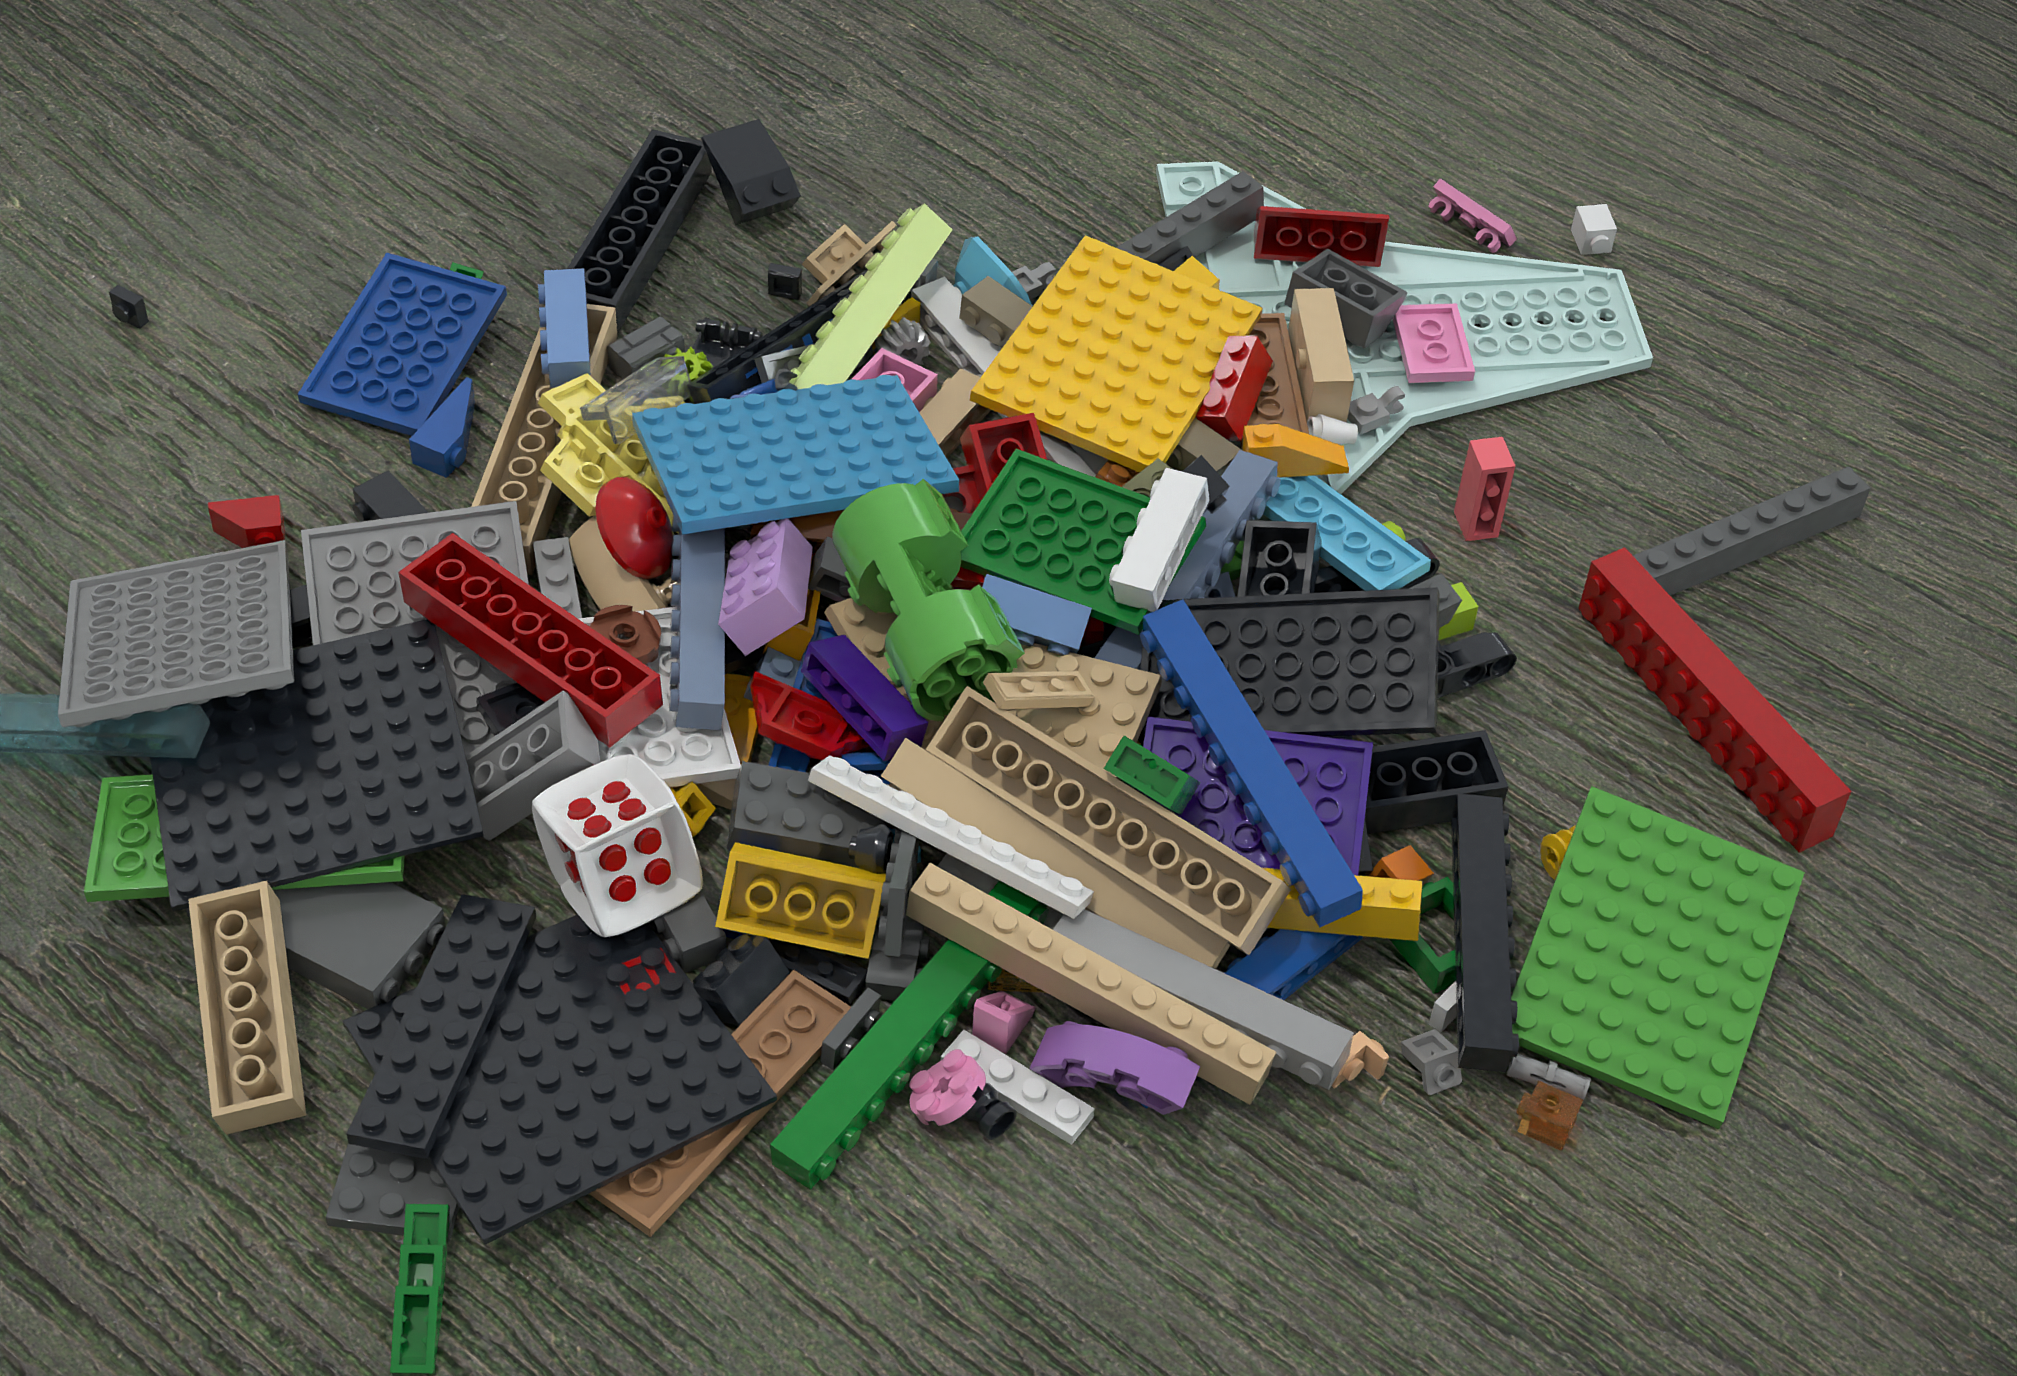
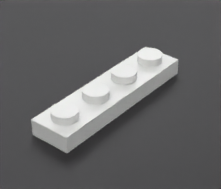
(1026, 1090)

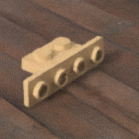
(838, 256)

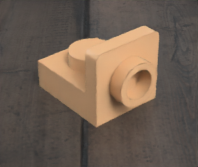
(1363, 1054)

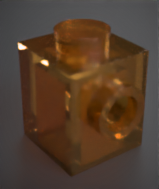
(1548, 1115)

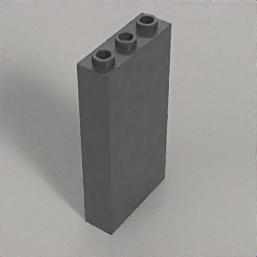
(358, 937)

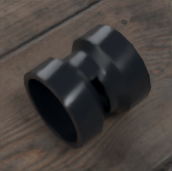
(990, 1112)

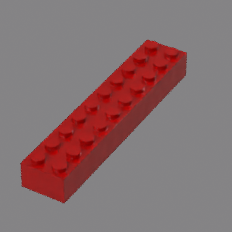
(1714, 700)

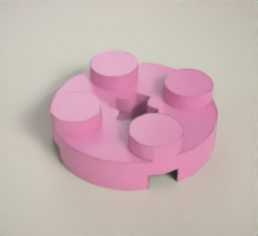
(946, 1088)

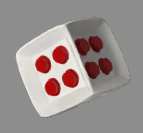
(618, 844)

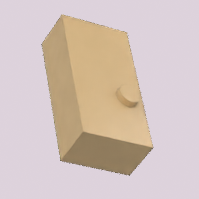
(1320, 353)

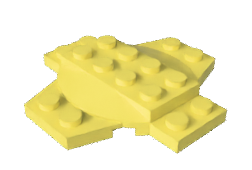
(586, 450)

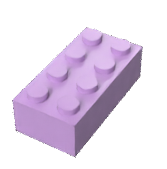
(765, 585)

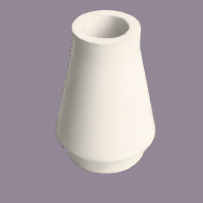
(1332, 429)

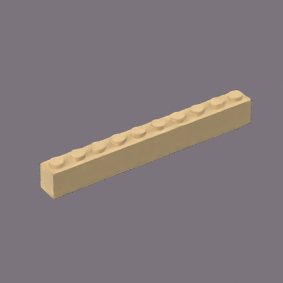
(1114, 895)
(1087, 981)

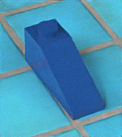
(444, 437)

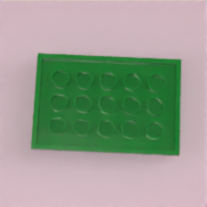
(1058, 534)

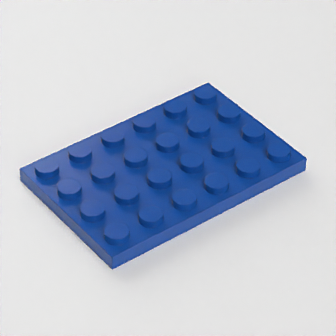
(402, 344)

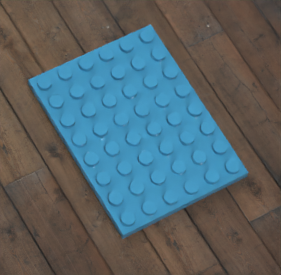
(788, 452)

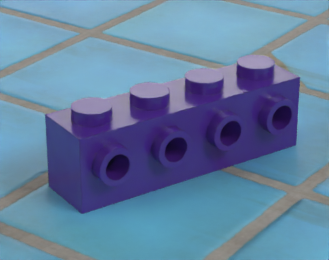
(862, 695)

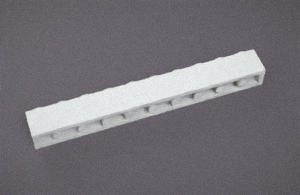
(964, 344)

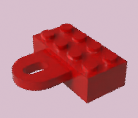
(988, 449)

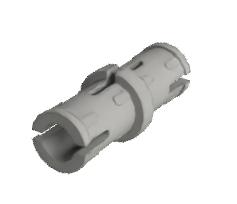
(1534, 1070)

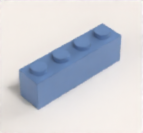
(565, 325)

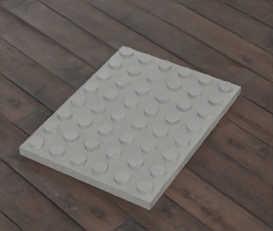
(359, 590)
(176, 634)

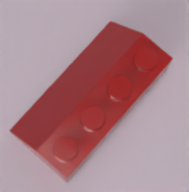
(1305, 233)

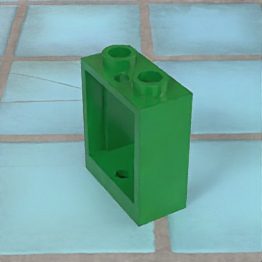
(1152, 775)
(1434, 971)

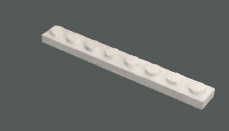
(951, 836)

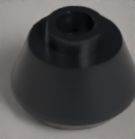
(872, 848)

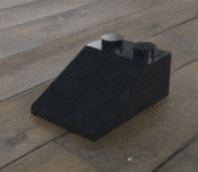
(750, 171)
(1279, 558)

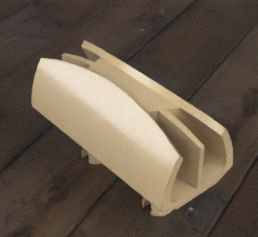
(607, 579)

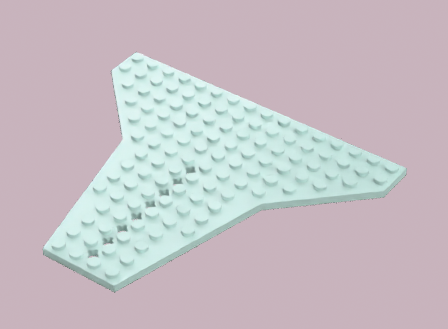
(1488, 292)

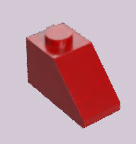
(248, 520)

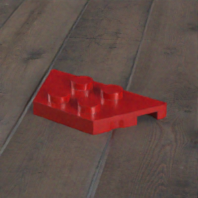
(801, 720)

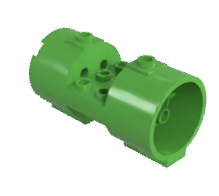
(901, 559)

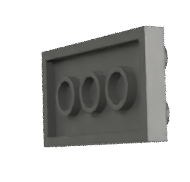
(899, 880)

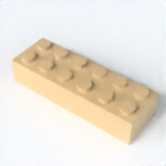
(246, 1008)

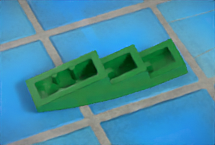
(420, 1289)

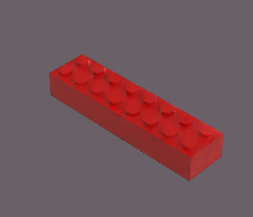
(530, 637)

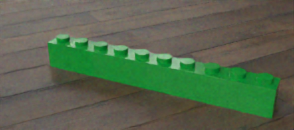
(888, 1054)

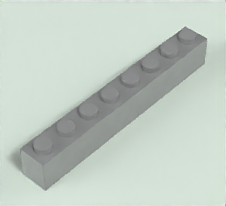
(1301, 1040)

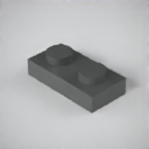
(850, 1028)

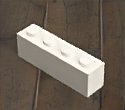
(1159, 540)

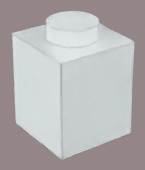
(1593, 229)

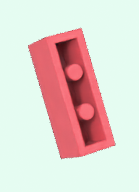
(1484, 488)

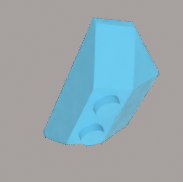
(978, 262)

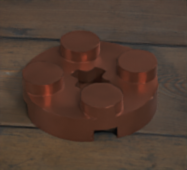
(641, 627)

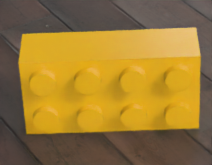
(800, 900)

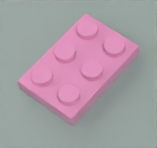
(1433, 343)

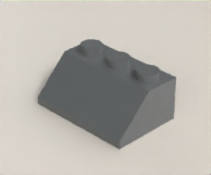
(1362, 298)

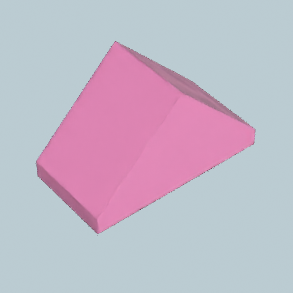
(1000, 1019)

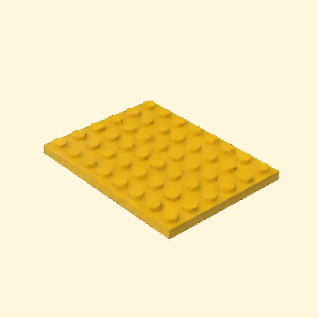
(1115, 355)

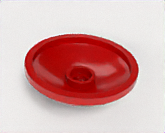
(634, 527)

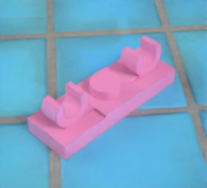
(1472, 215)

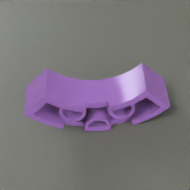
(1139, 1068)

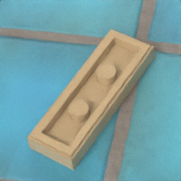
(1038, 690)

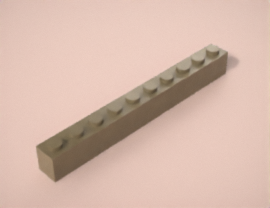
(998, 313)

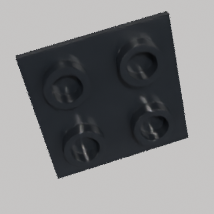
(721, 343)

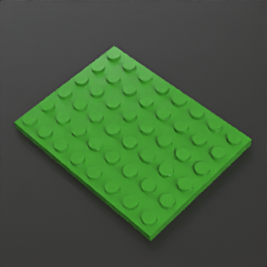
(1654, 956)

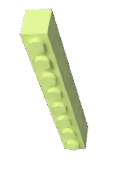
(872, 299)

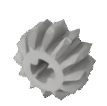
(905, 340)

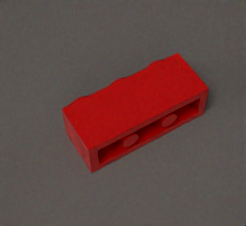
(1235, 386)

